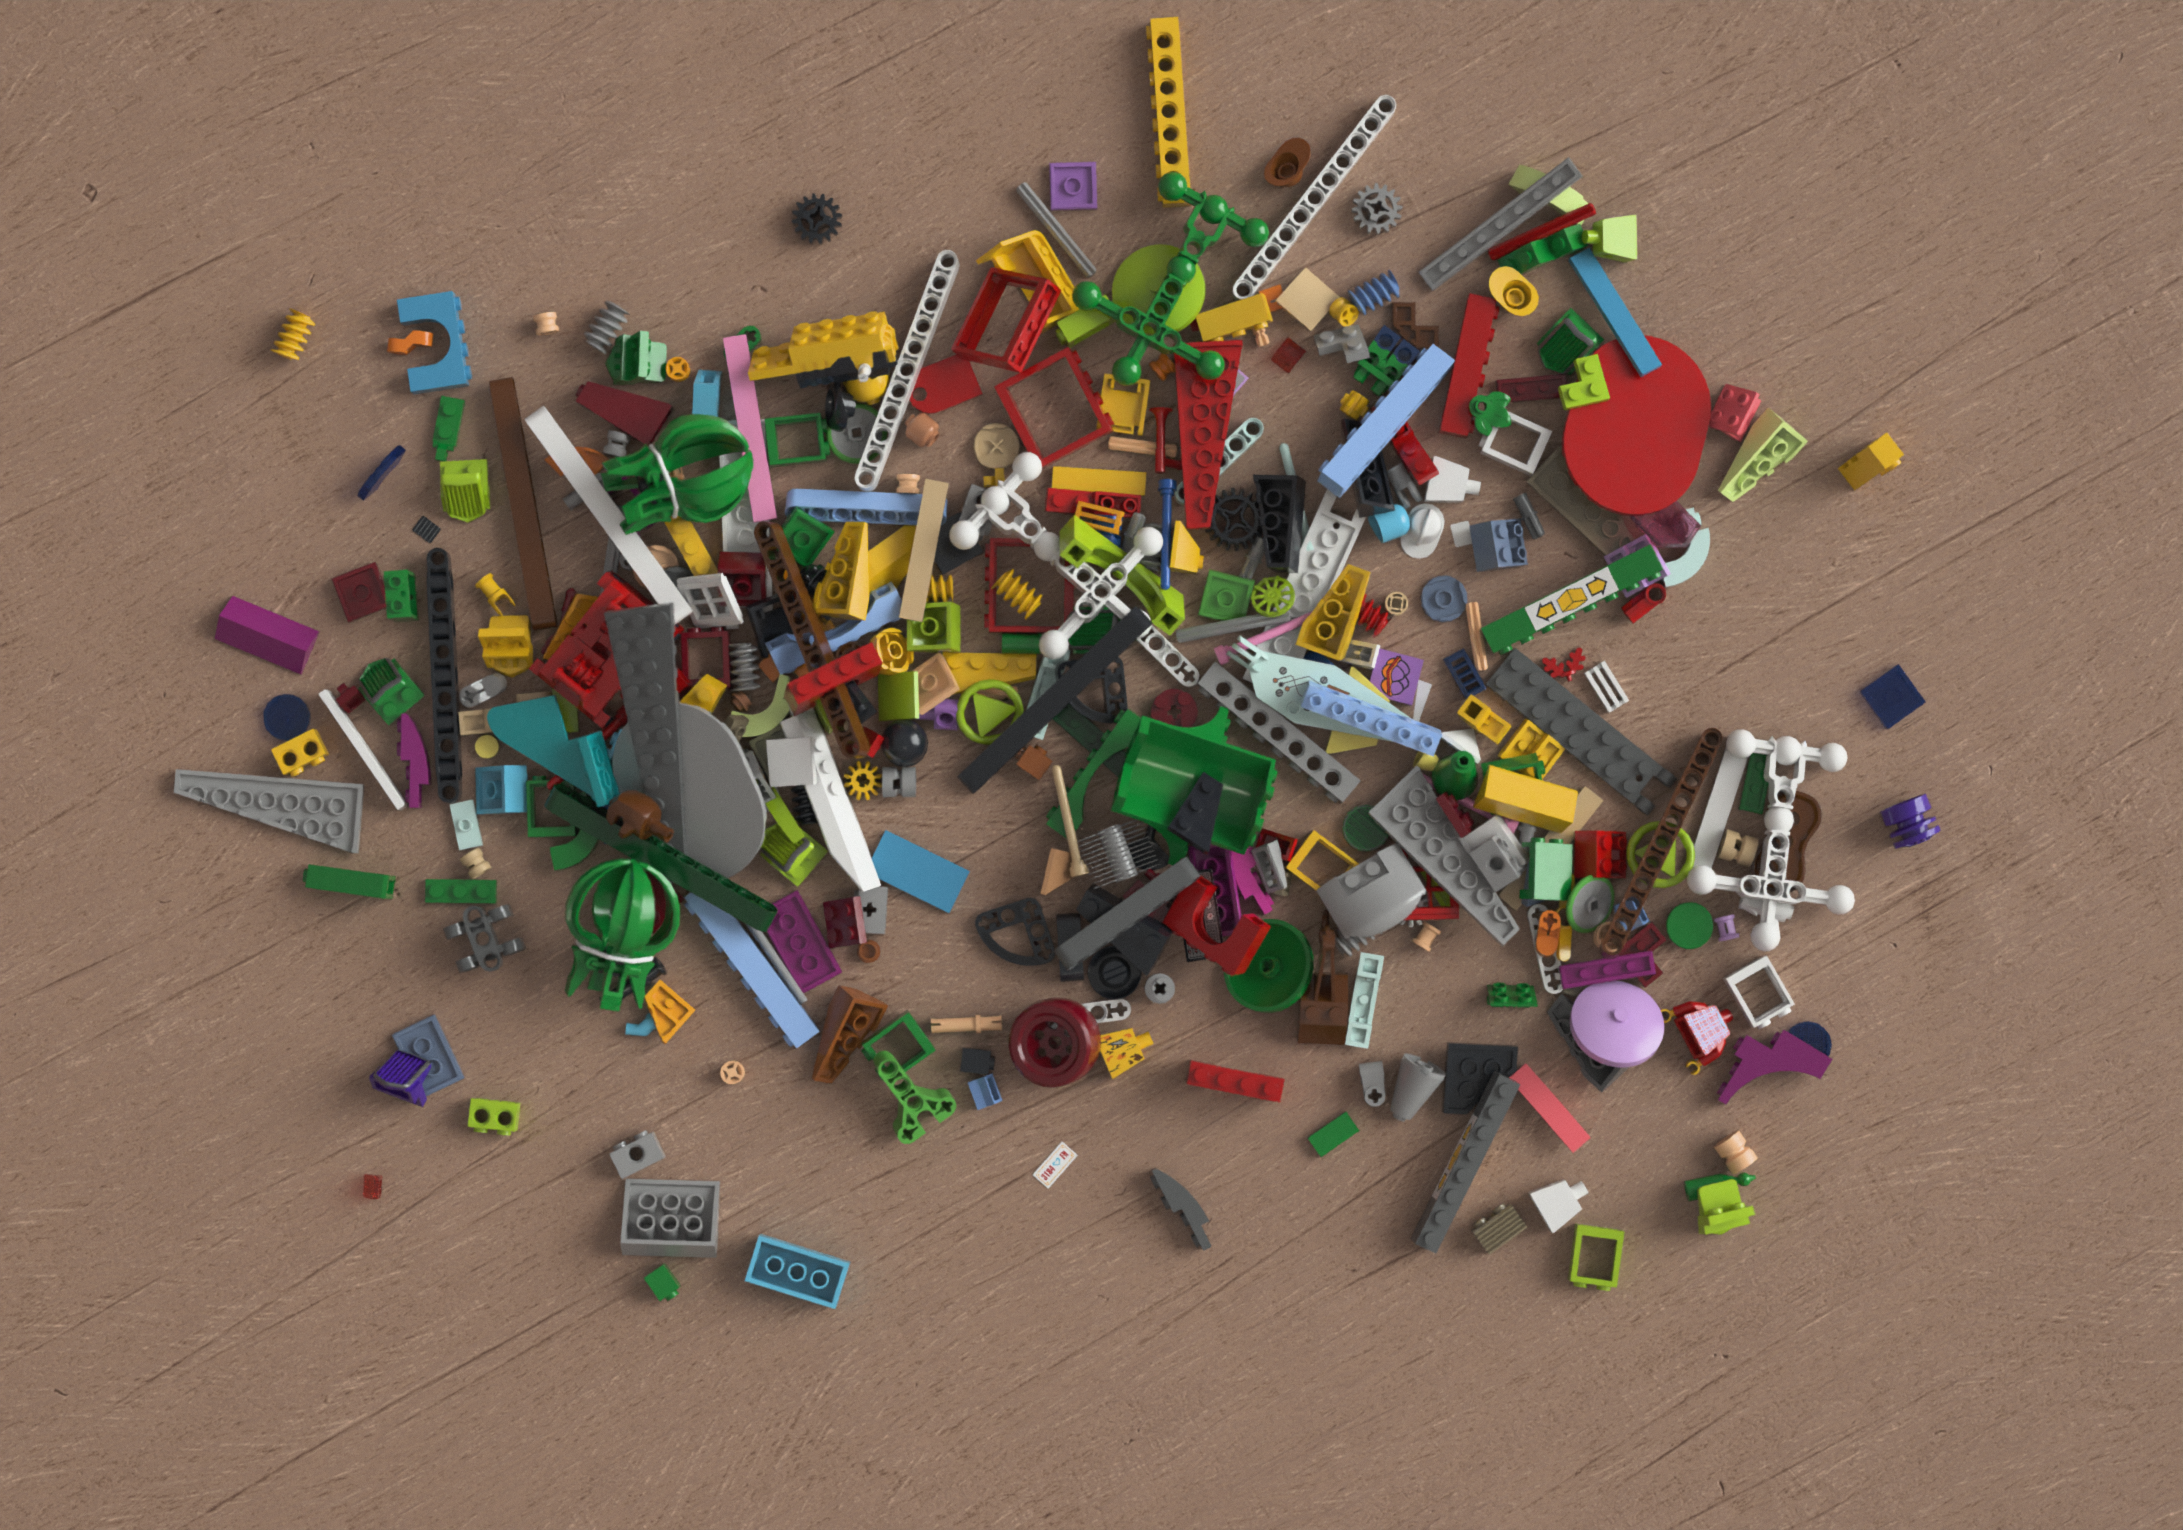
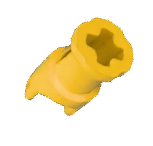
(493, 591)

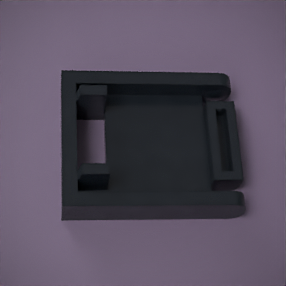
(769, 624)

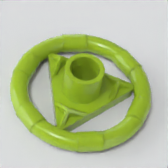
(988, 710)
(1669, 864)

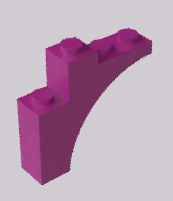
(1757, 1060)

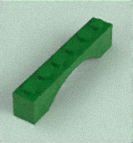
(1112, 742)

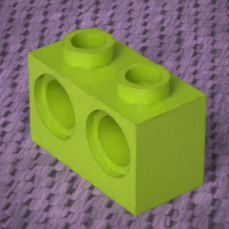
(494, 1109)

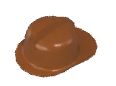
(1288, 163)

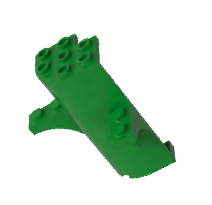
(1167, 763)

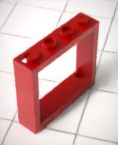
(1028, 329)
(1084, 380)
(991, 595)

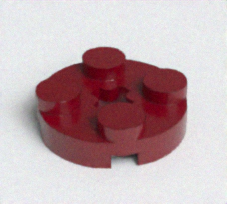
(1182, 701)

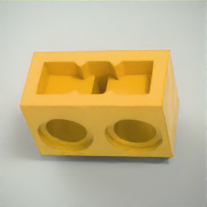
(298, 748)

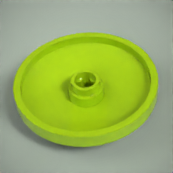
(1142, 276)

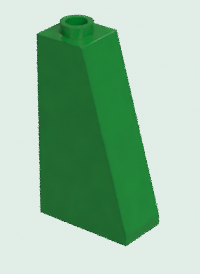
(349, 881)

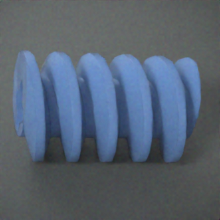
(1374, 293)

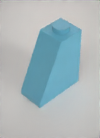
(707, 392)

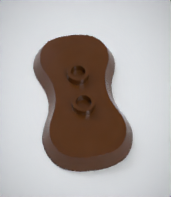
(1807, 819)

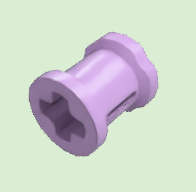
(1728, 919)

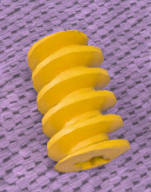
(293, 335)
(940, 589)
(1018, 593)

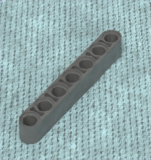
(1127, 913)

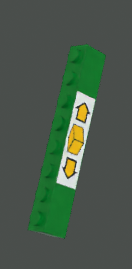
(1573, 598)

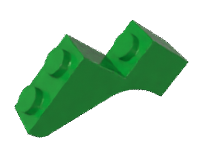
(1545, 250)

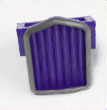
(402, 1077)

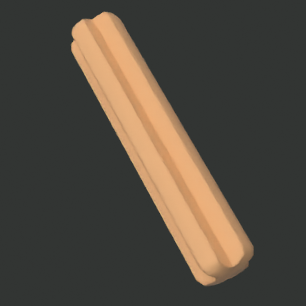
(1139, 446)
(1476, 636)

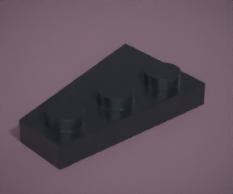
(1198, 814)

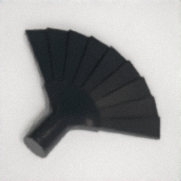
(1158, 852)

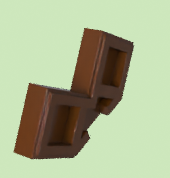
(1405, 325)

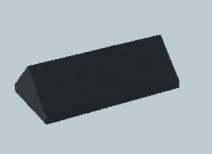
(1372, 486)

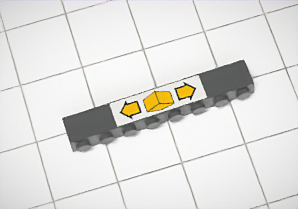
(1465, 1162)

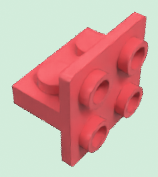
(1734, 411)

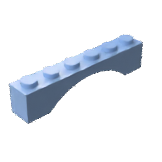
(882, 608)

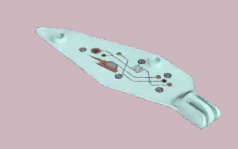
(1283, 680)

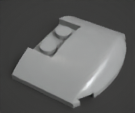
(1373, 894)

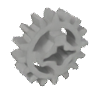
(1386, 212)

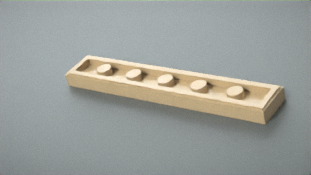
(923, 550)
(1586, 805)

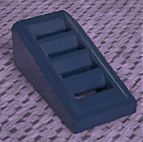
(1472, 670)

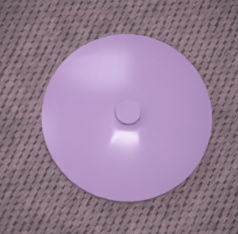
(1616, 1024)

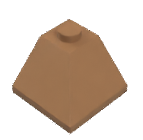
(1057, 871)

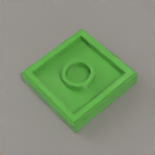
(1225, 596)

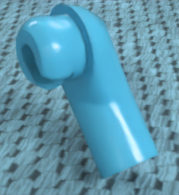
(641, 1029)

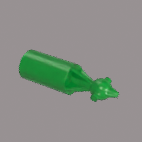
(1021, 643)
(1691, 1186)

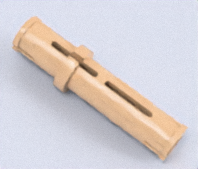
(966, 1024)

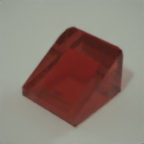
(1288, 355)
(372, 1186)

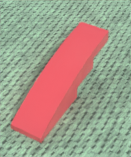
(1550, 1108)

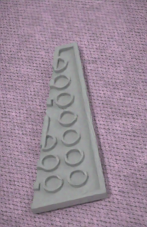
(305, 807)
(1427, 835)

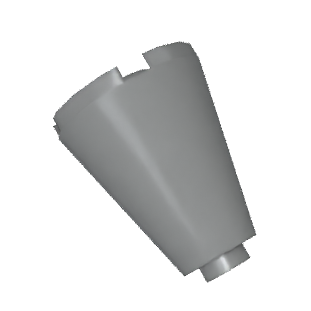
(1414, 1086)

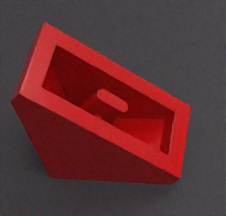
(1286, 843)

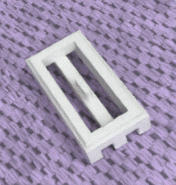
(1603, 665)

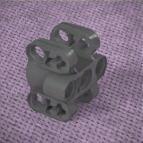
(481, 952)

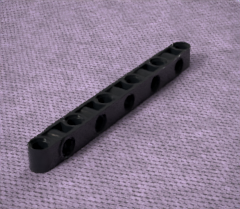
(444, 675)

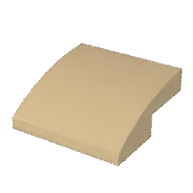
(1307, 299)

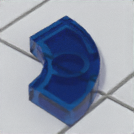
(381, 472)

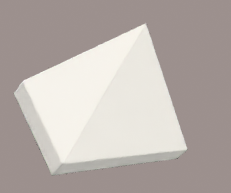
(1463, 741)

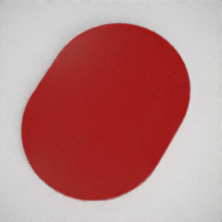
(1646, 439)

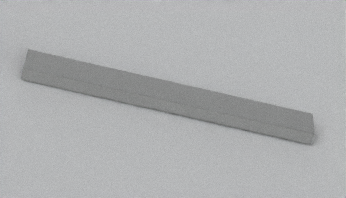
(1501, 224)

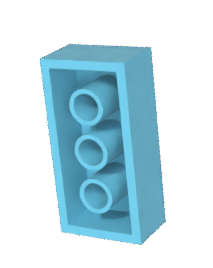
(797, 1271)

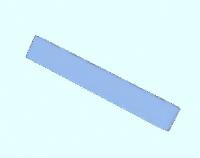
(857, 506)

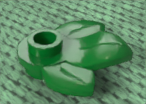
(1493, 414)

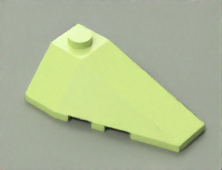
(1764, 448)

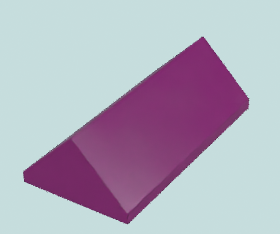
(265, 634)
(1224, 878)

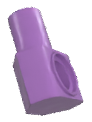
(943, 715)

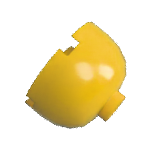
(868, 391)
(892, 651)

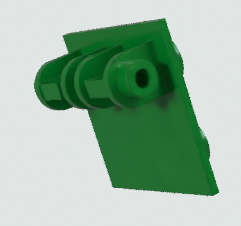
(1517, 995)

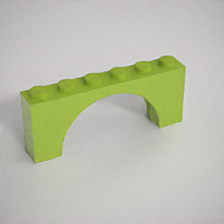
(1084, 544)

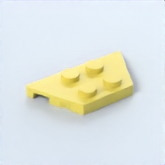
(1344, 741)

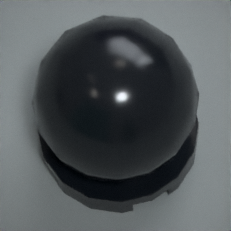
(904, 743)

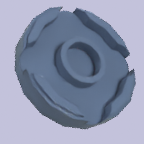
(1443, 598)

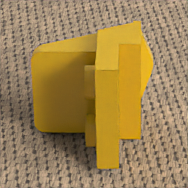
(507, 644)

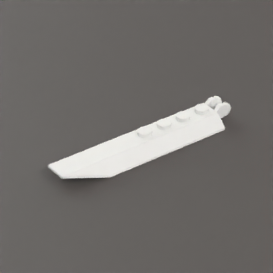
(833, 804)

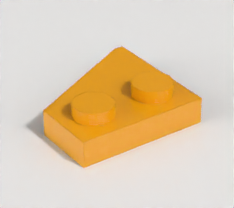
(667, 1010)

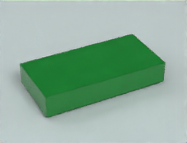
(1333, 1134)

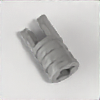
(1400, 480)

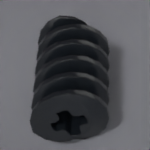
(805, 808)

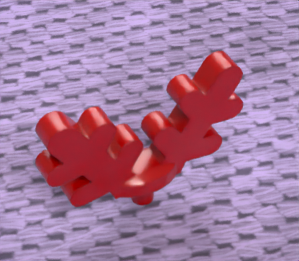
(1573, 666)

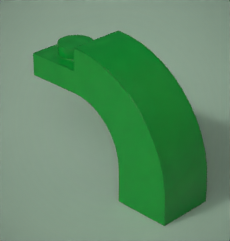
(576, 851)

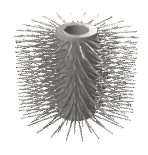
(1117, 852)

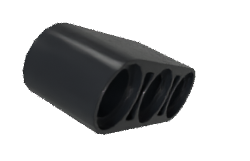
(1067, 926)

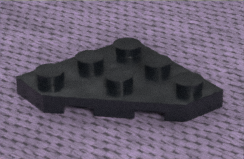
(1469, 1071)

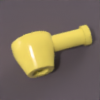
(1425, 761)

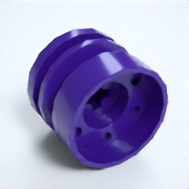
(1910, 821)

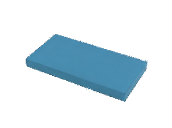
(918, 871)

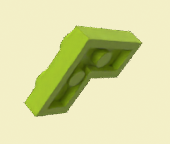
(1589, 389)

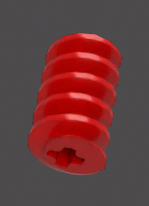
(1372, 617)

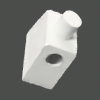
(1450, 483)
(1558, 1202)

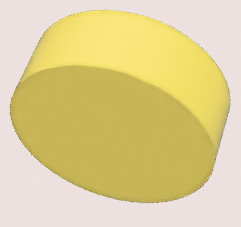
(487, 746)

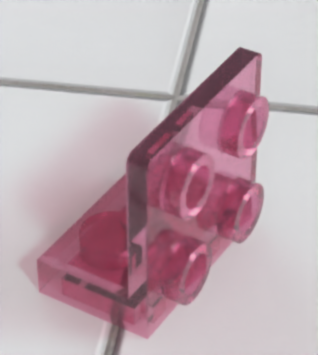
(1668, 527)

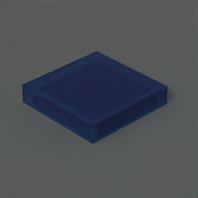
(1892, 696)

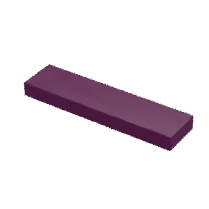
(1607, 970)

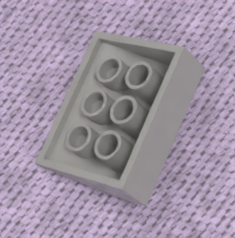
(670, 1218)

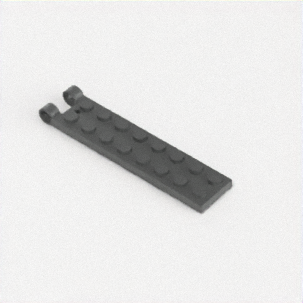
(1577, 729)

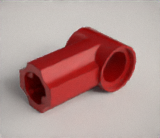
(1642, 604)

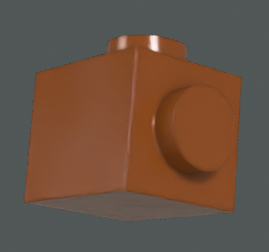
(1033, 761)

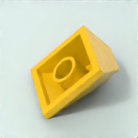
(1184, 552)

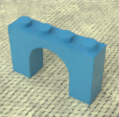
(452, 369)

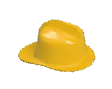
(1513, 291)

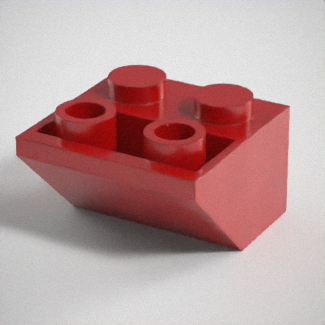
(1600, 854)

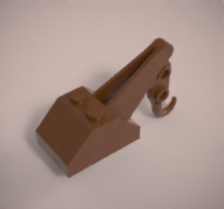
(1325, 1002)

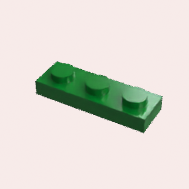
(460, 891)

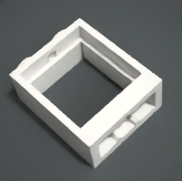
(1530, 466)
(1749, 969)

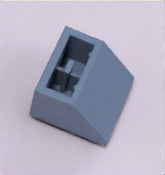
(1498, 545)

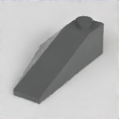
(1596, 1073)

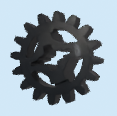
(806, 216)

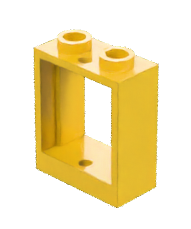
(1304, 850)

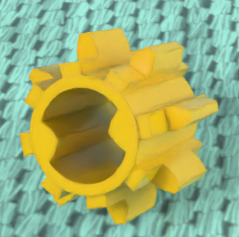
(1354, 405)

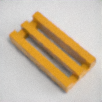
(1117, 523)

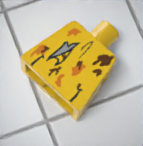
(1123, 1050)

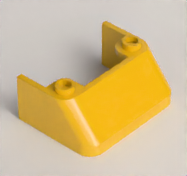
(1034, 256)

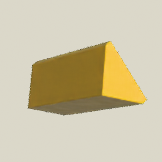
(1526, 799)

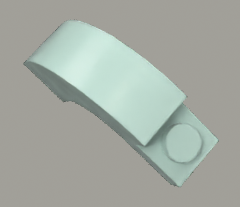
(1692, 558)

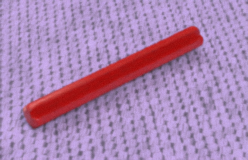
(1542, 231)

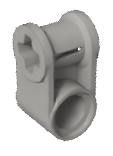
(1372, 1078)

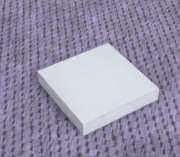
(791, 761)

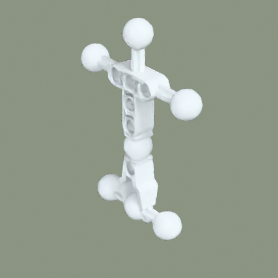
(997, 500)
(1778, 822)

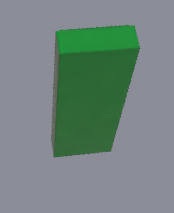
(1754, 785)

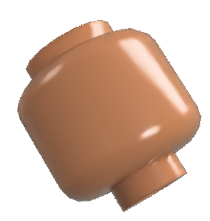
(922, 430)

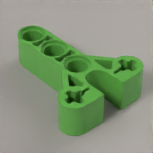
(925, 1099)

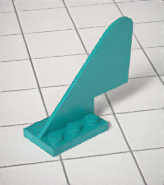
(540, 734)

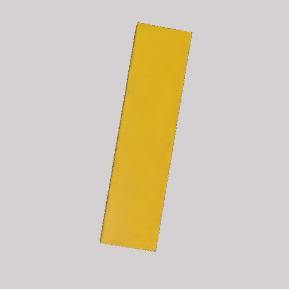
(1099, 480)

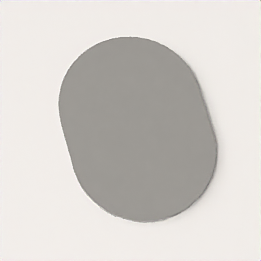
(720, 792)

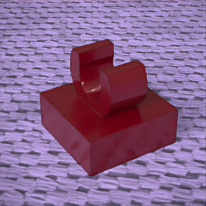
(349, 698)

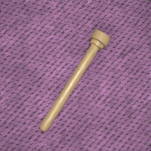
(1078, 866)

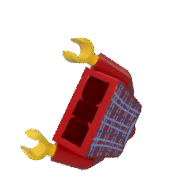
(1702, 1030)

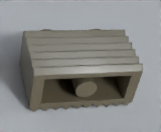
(1498, 1228)

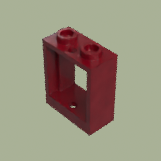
(715, 632)

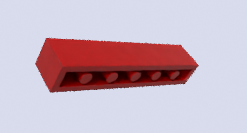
(1468, 364)

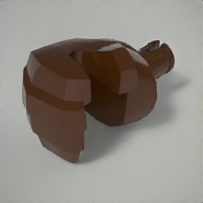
(639, 814)

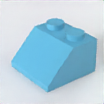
(501, 789)

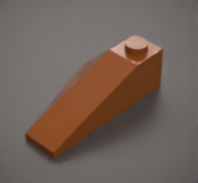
(847, 1023)

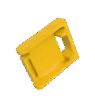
(1125, 407)

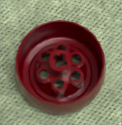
(1074, 1027)

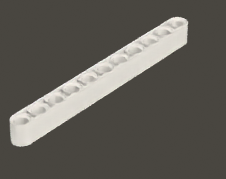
(1318, 188)
(907, 359)
(606, 512)

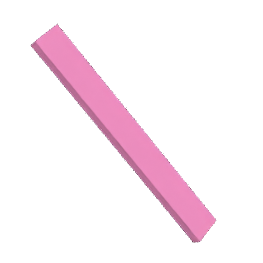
(750, 426)

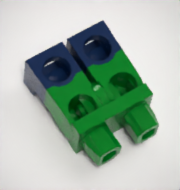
(1381, 367)

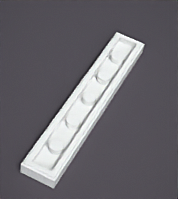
(363, 749)
(1718, 808)

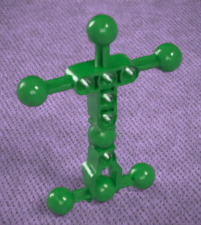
(1180, 271)

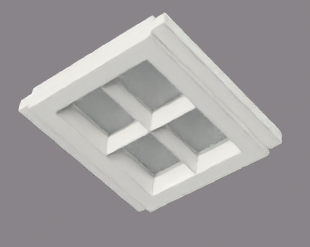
(710, 600)

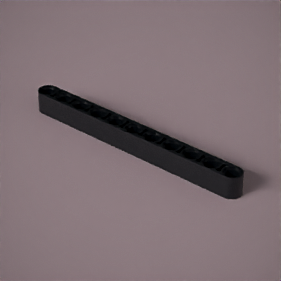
(1055, 699)

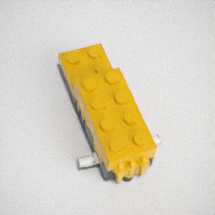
(831, 351)

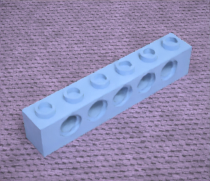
(1371, 718)

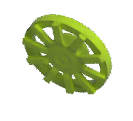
(1273, 596)

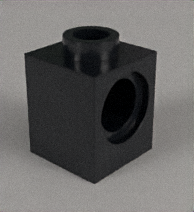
(977, 1061)

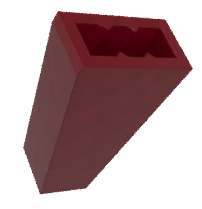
(627, 411)

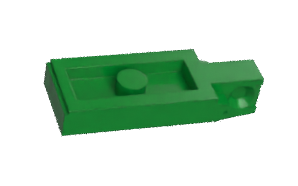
(447, 426)

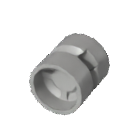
(907, 782)

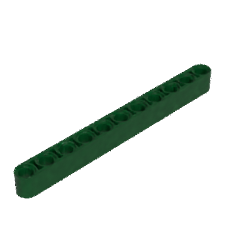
(663, 857)

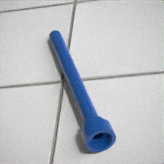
(1166, 488)

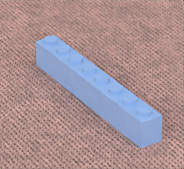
(1385, 421)
(756, 971)

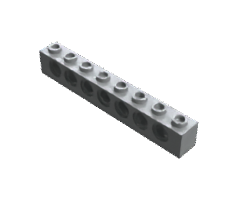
(1346, 780)

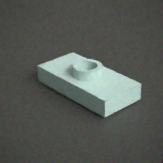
(466, 824)

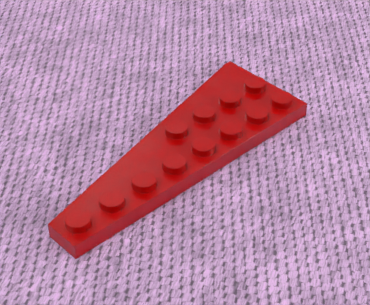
(1203, 427)

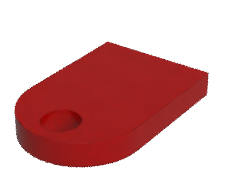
(946, 385)

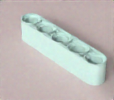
(1229, 455)

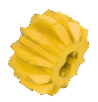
(856, 785)

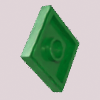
(805, 536)

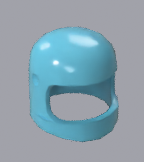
(1391, 524)

